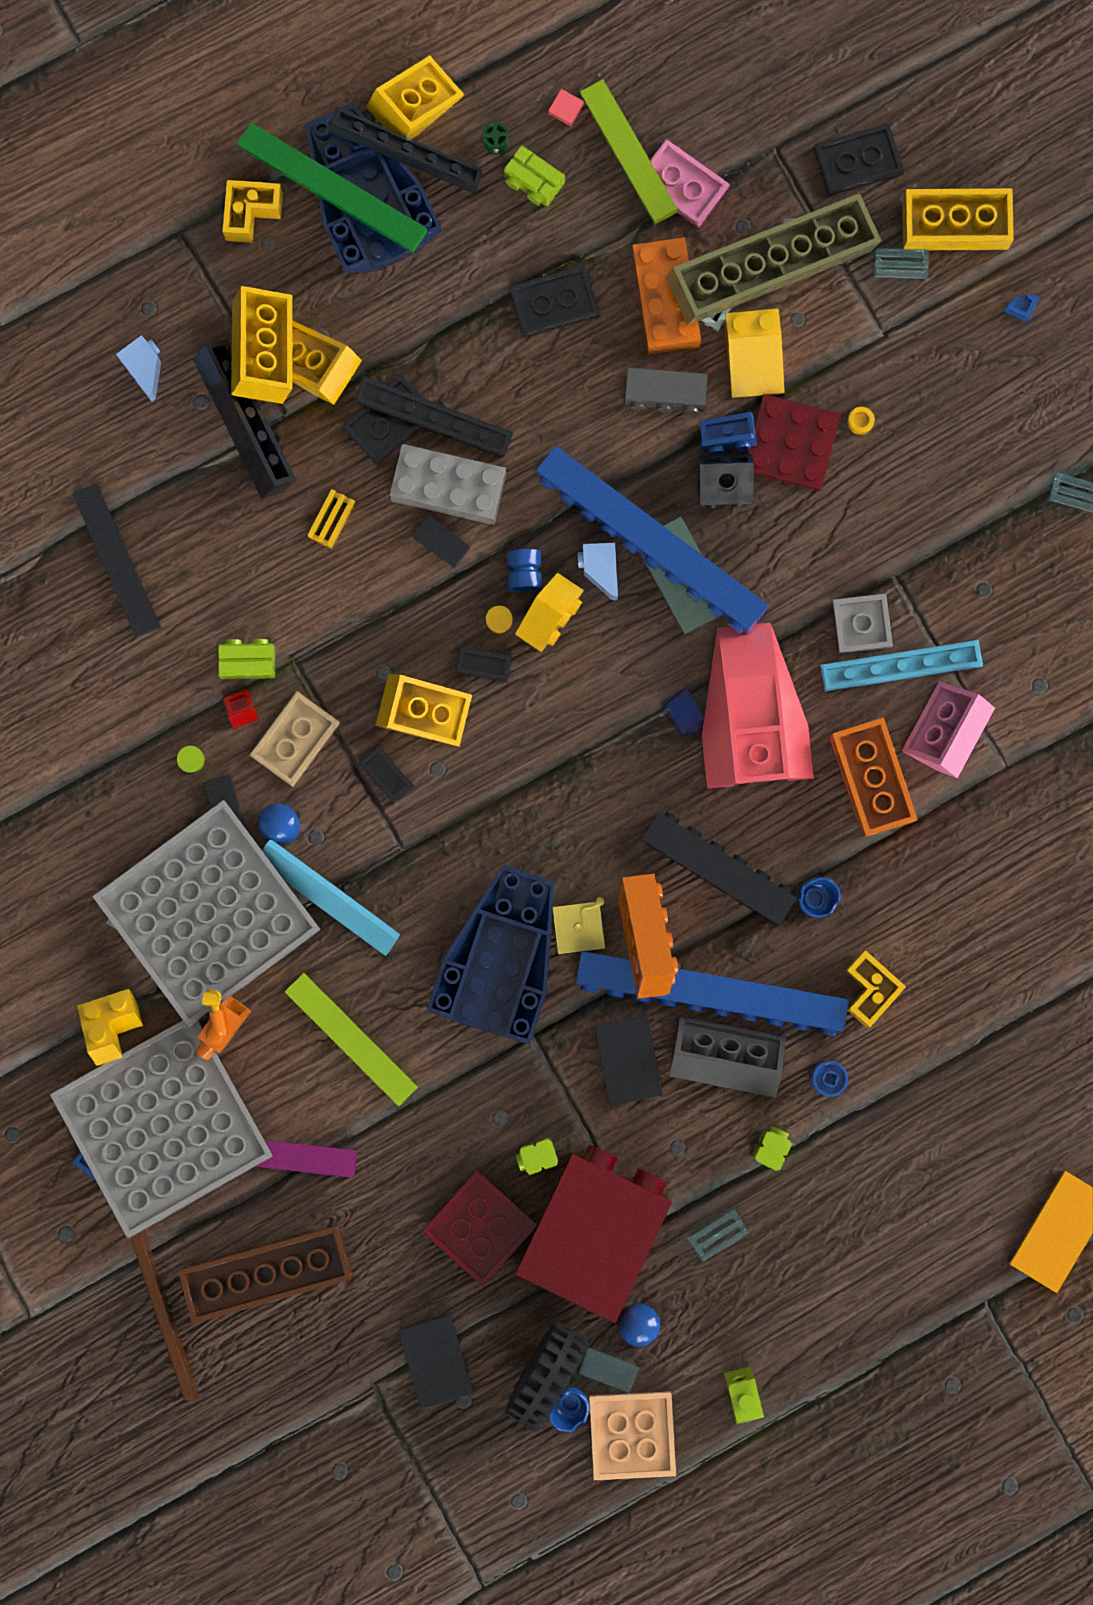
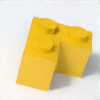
(246, 202)
(549, 612)
(879, 988)
(106, 1019)

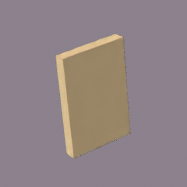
(294, 739)

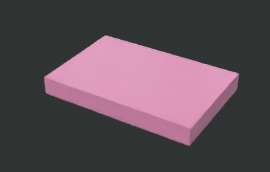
(688, 182)

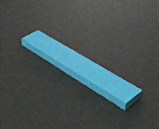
(901, 666)
(331, 899)

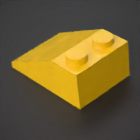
(414, 98)
(754, 353)
(321, 363)
(423, 709)

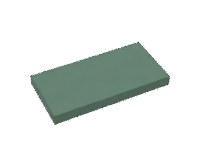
(687, 611)

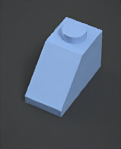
(143, 364)
(600, 567)

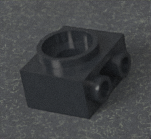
(736, 491)

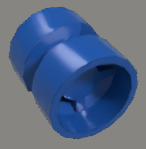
(524, 570)
(828, 1078)

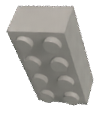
(448, 484)

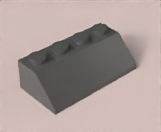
(728, 1056)

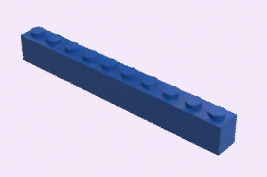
(652, 540)
(721, 994)

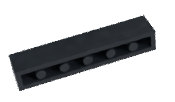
(244, 422)
(719, 869)

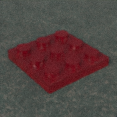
(793, 442)
(480, 1228)

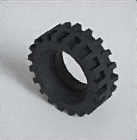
(546, 1376)

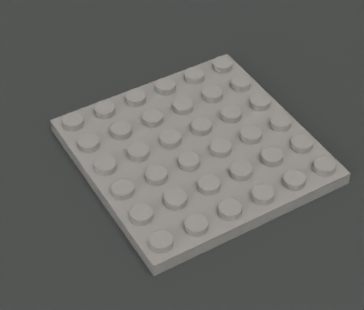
(206, 912)
(160, 1127)

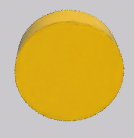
(860, 420)
(499, 619)

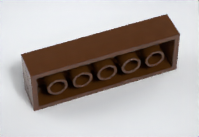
(266, 1273)

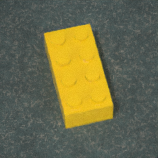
(957, 219)
(261, 345)

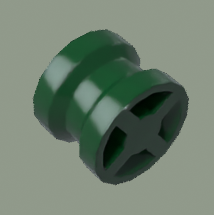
(495, 132)

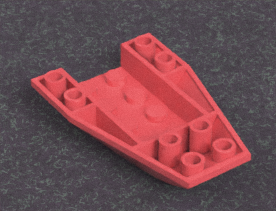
(753, 713)

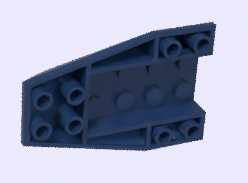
(382, 177)
(500, 959)

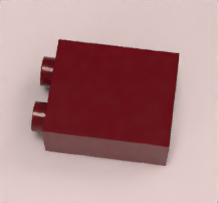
(595, 1233)

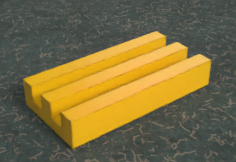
(321, 538)

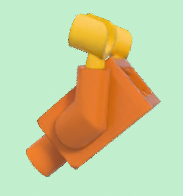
(223, 1023)

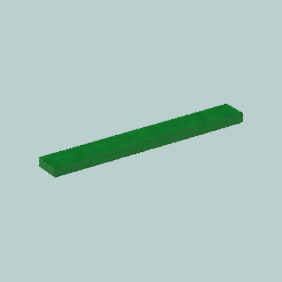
(332, 187)

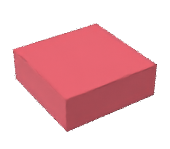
(566, 107)

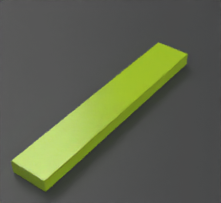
(629, 152)
(351, 1039)

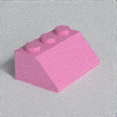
(948, 728)

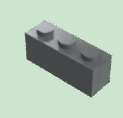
(666, 390)

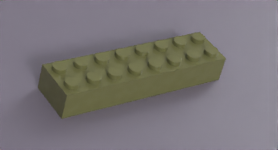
(773, 259)

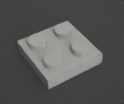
(862, 623)

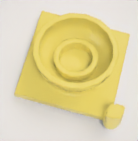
(579, 927)

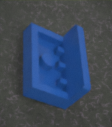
(728, 433)

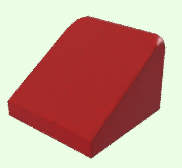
(240, 708)

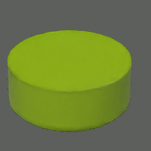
(190, 759)

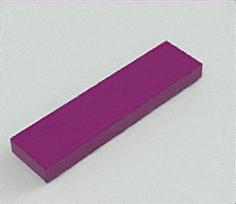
(311, 1159)

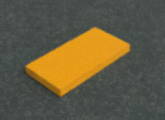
(1057, 1233)

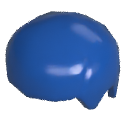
(279, 824)
(818, 897)
(639, 1325)
(570, 1410)

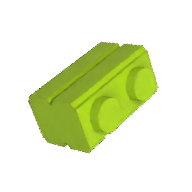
(533, 176)
(246, 660)
(772, 1148)
(538, 1155)

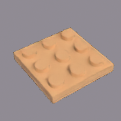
(632, 1435)

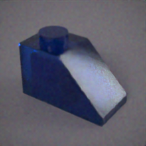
(684, 714)

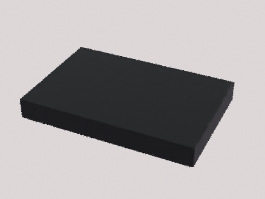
(858, 159)
(554, 301)
(378, 432)
(628, 1060)
(436, 1362)

